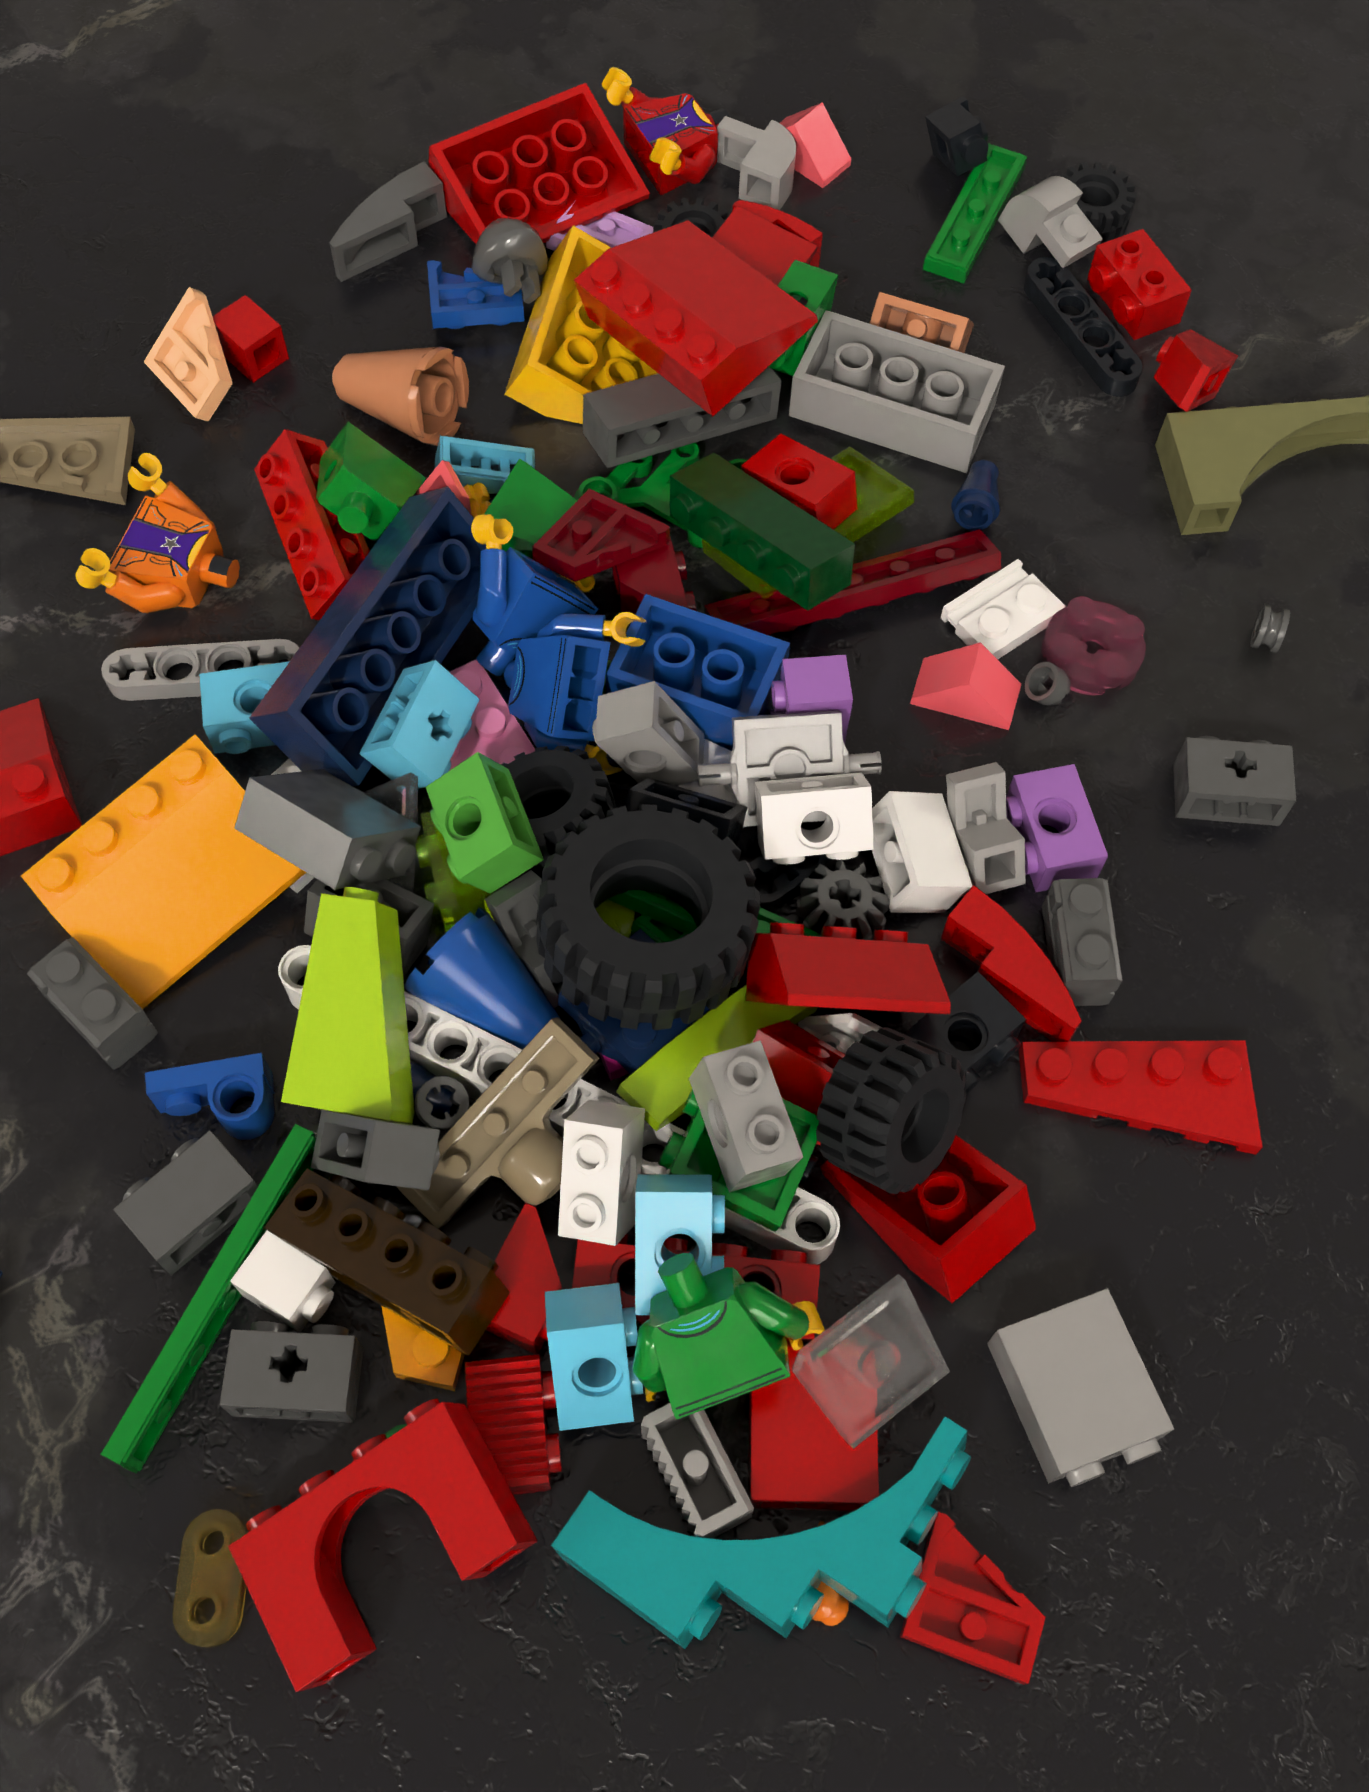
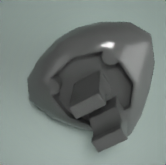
(511, 255)

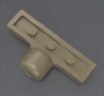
(509, 1129)

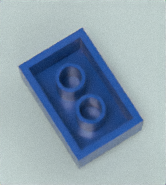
(701, 664)

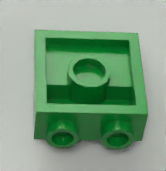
(762, 1202)

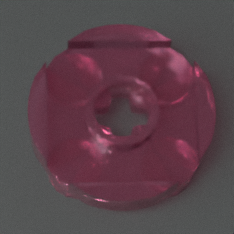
(1097, 622)

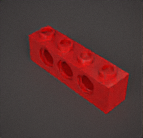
(786, 1271)

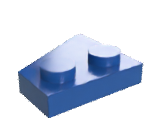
(469, 301)

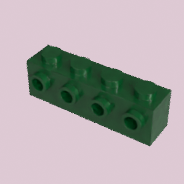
(761, 531)

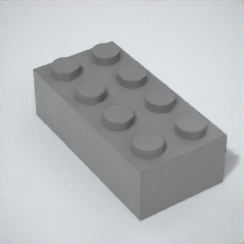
(895, 391)

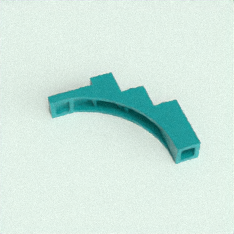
(679, 1577)

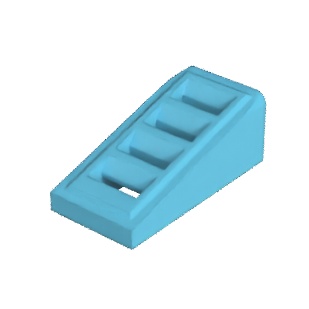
(468, 453)

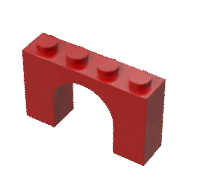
(295, 1552)

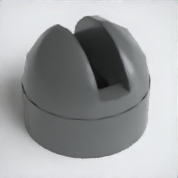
(1041, 692)

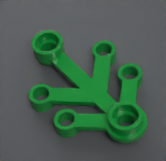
(655, 491)

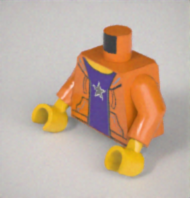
(165, 552)

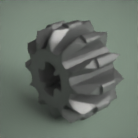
(860, 897)

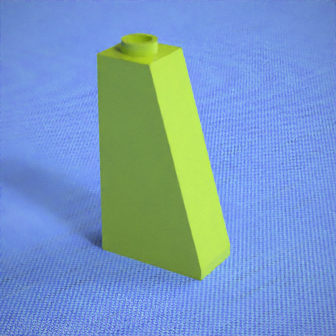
(352, 1014)

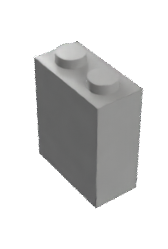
(1080, 1388)

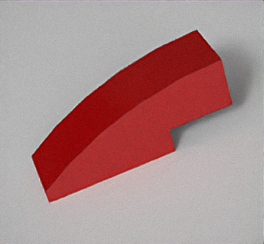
(1012, 964)

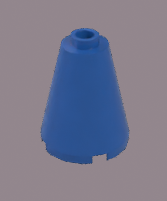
(483, 982)

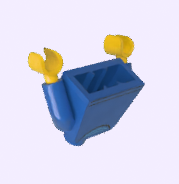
(517, 594)
(560, 679)

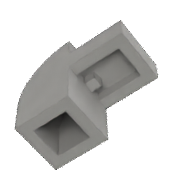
(762, 157)
(1052, 217)
(985, 835)

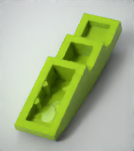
(663, 1080)

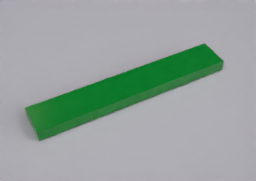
(206, 1312)

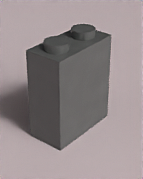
(327, 828)

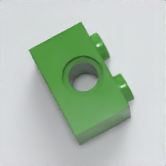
(483, 824)

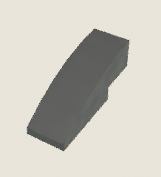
(388, 221)

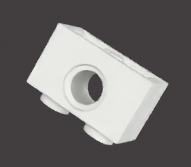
(786, 802)
(600, 1171)

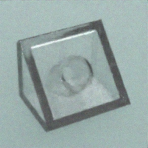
(871, 1362)

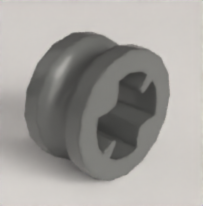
(1270, 628)
(424, 1108)

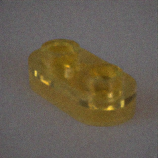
(208, 1577)

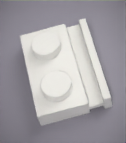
(1002, 610)

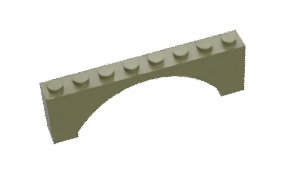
(1221, 452)

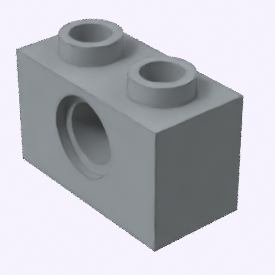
(648, 734)
(745, 1116)

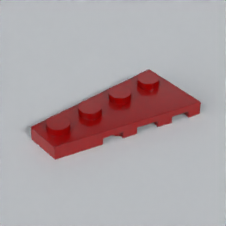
(1163, 1085)

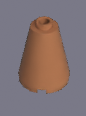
(406, 389)

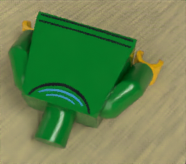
(716, 1336)

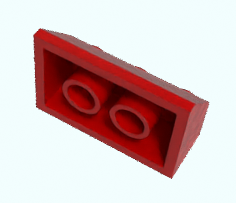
(844, 971)

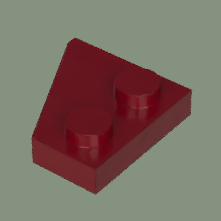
(598, 536)

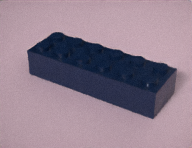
(391, 615)

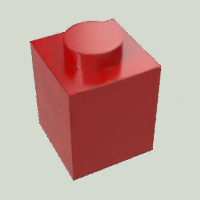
(250, 338)

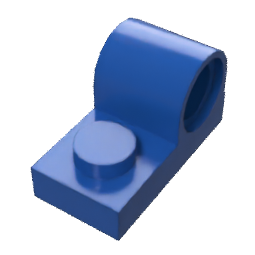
(218, 1084)

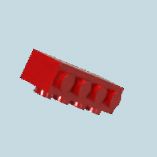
(314, 542)

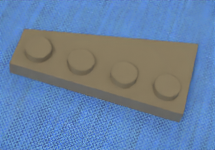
(69, 455)

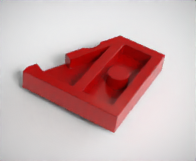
(972, 1608)

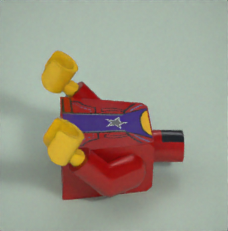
(665, 135)

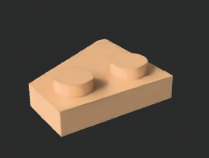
(191, 357)

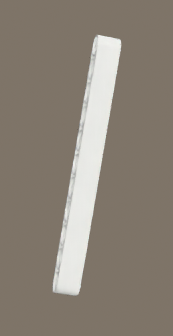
(488, 1053)

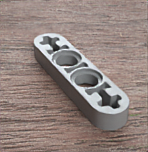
(203, 658)

